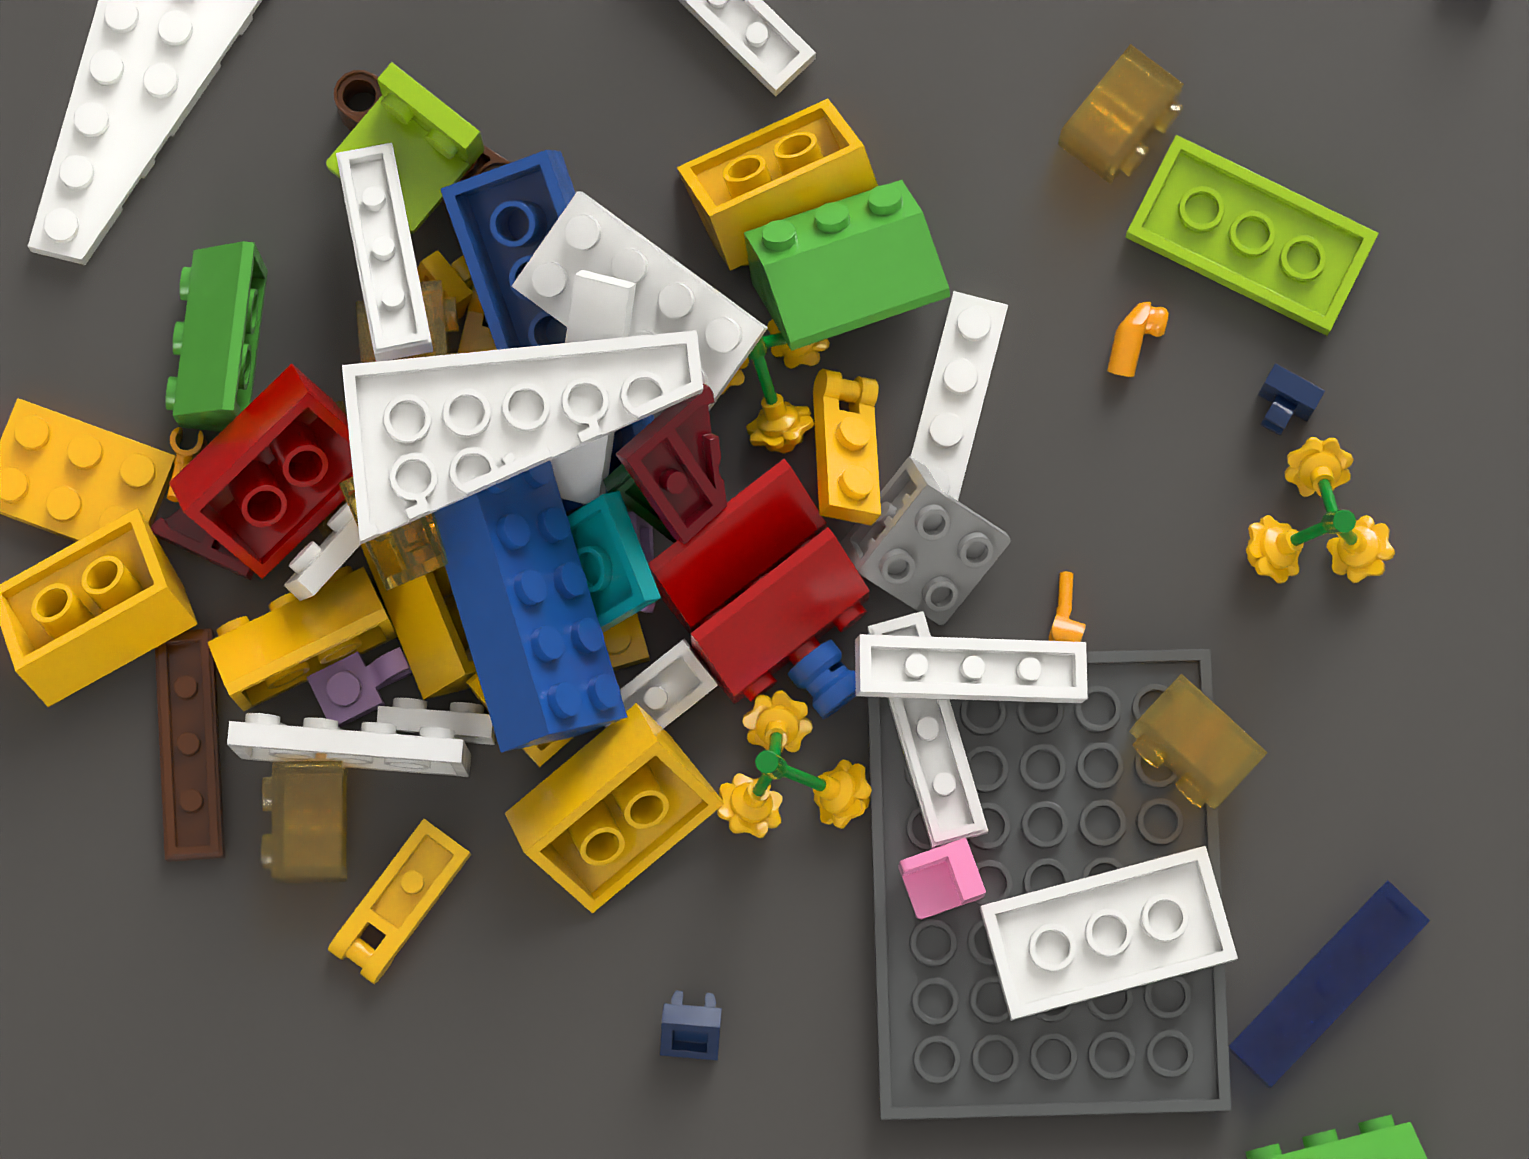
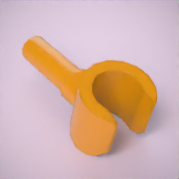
(183, 457)
(1064, 628)

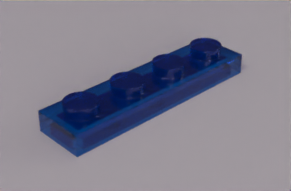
(1328, 984)

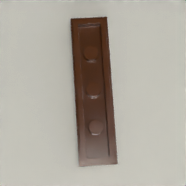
(189, 748)

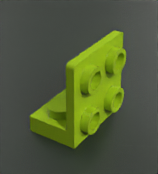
(428, 141)

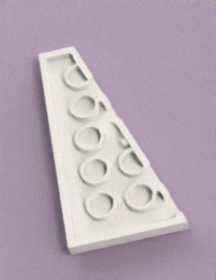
(130, 94)
(469, 420)

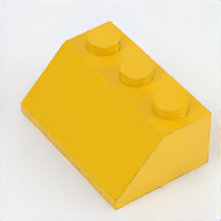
(776, 175)
(92, 608)
(429, 631)
(300, 637)
(612, 809)

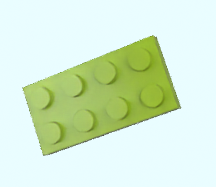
(1251, 235)

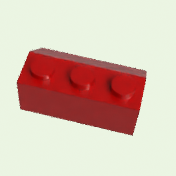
(270, 472)
(737, 546)
(781, 617)

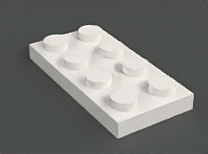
(666, 292)
(372, 748)
(1108, 933)

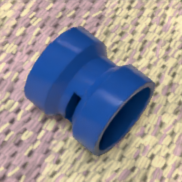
(825, 679)

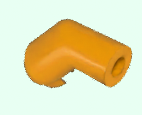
(1130, 336)

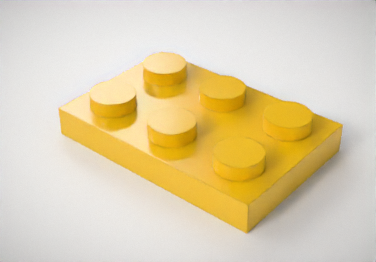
(76, 474)

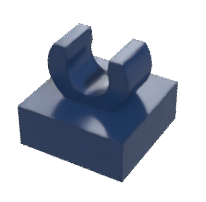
(1288, 396)
(691, 1029)

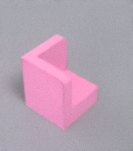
(941, 879)

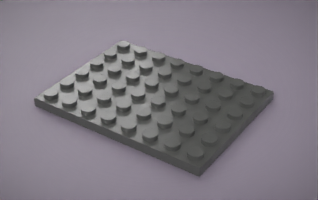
(1059, 806)

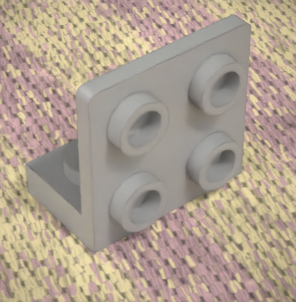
(924, 544)

